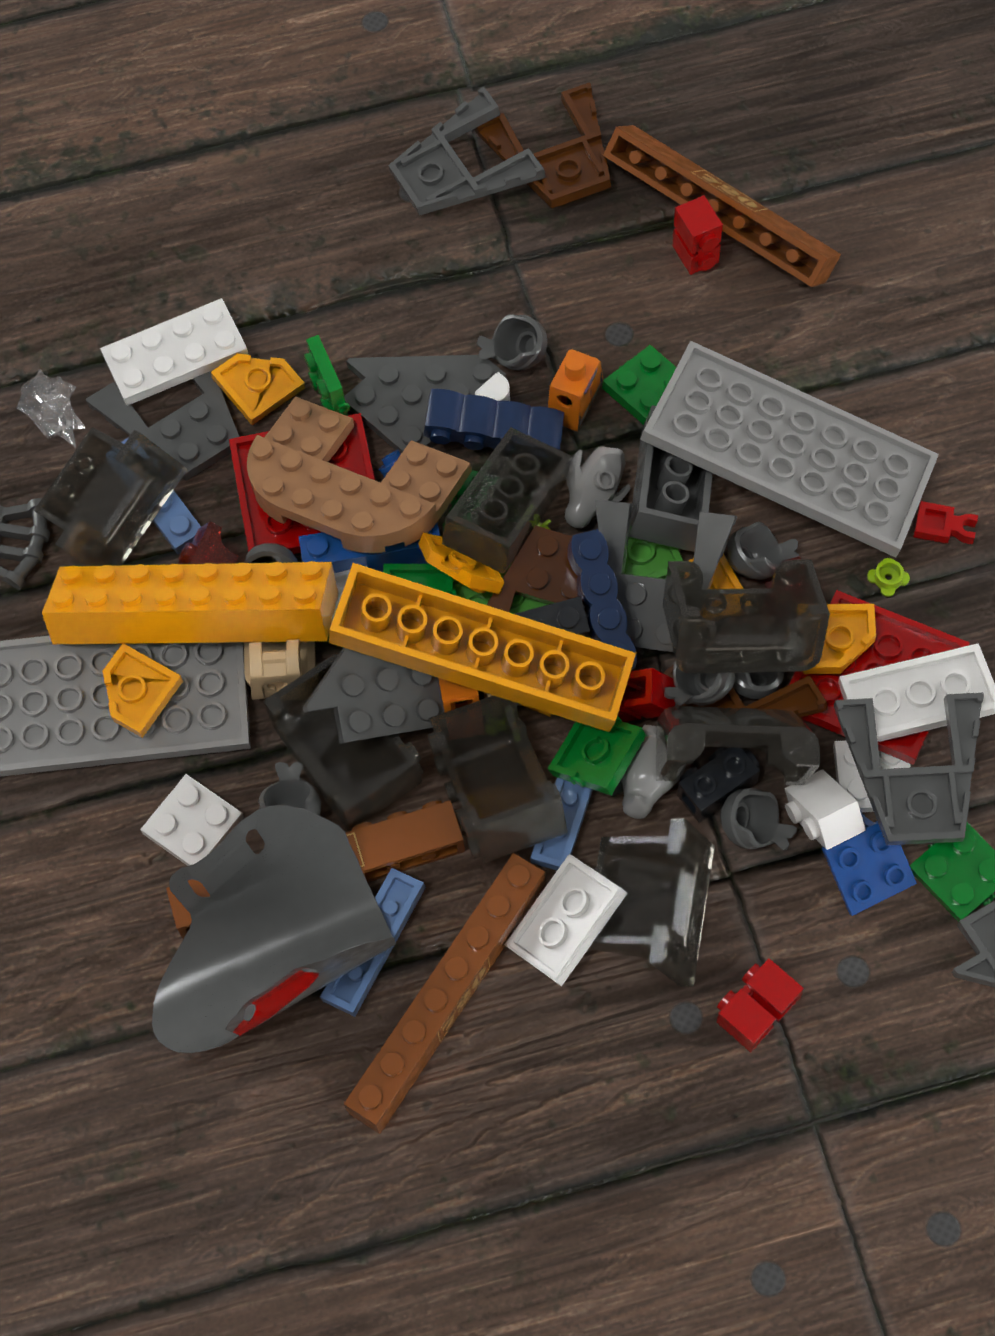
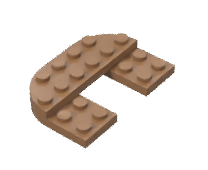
(297, 482)

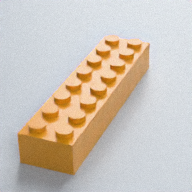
(191, 603)
(481, 647)

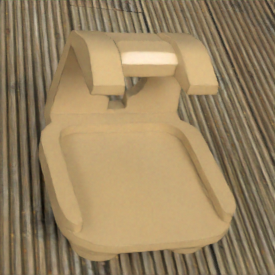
(276, 664)

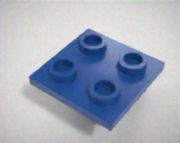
(868, 868)

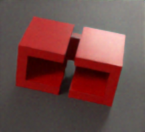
(697, 235)
(647, 701)
(758, 1004)

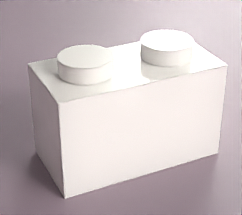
(824, 810)

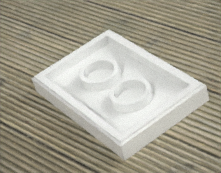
(565, 919)

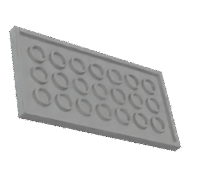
(791, 448)
(60, 712)

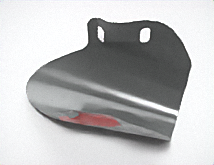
(269, 929)

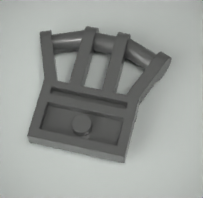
(30, 555)

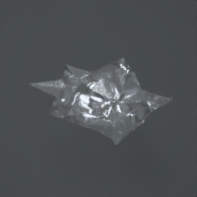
(49, 406)

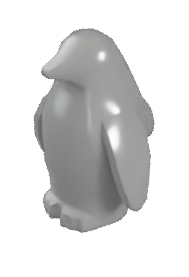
(594, 480)
(640, 781)

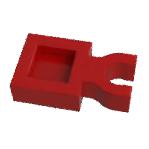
(938, 523)

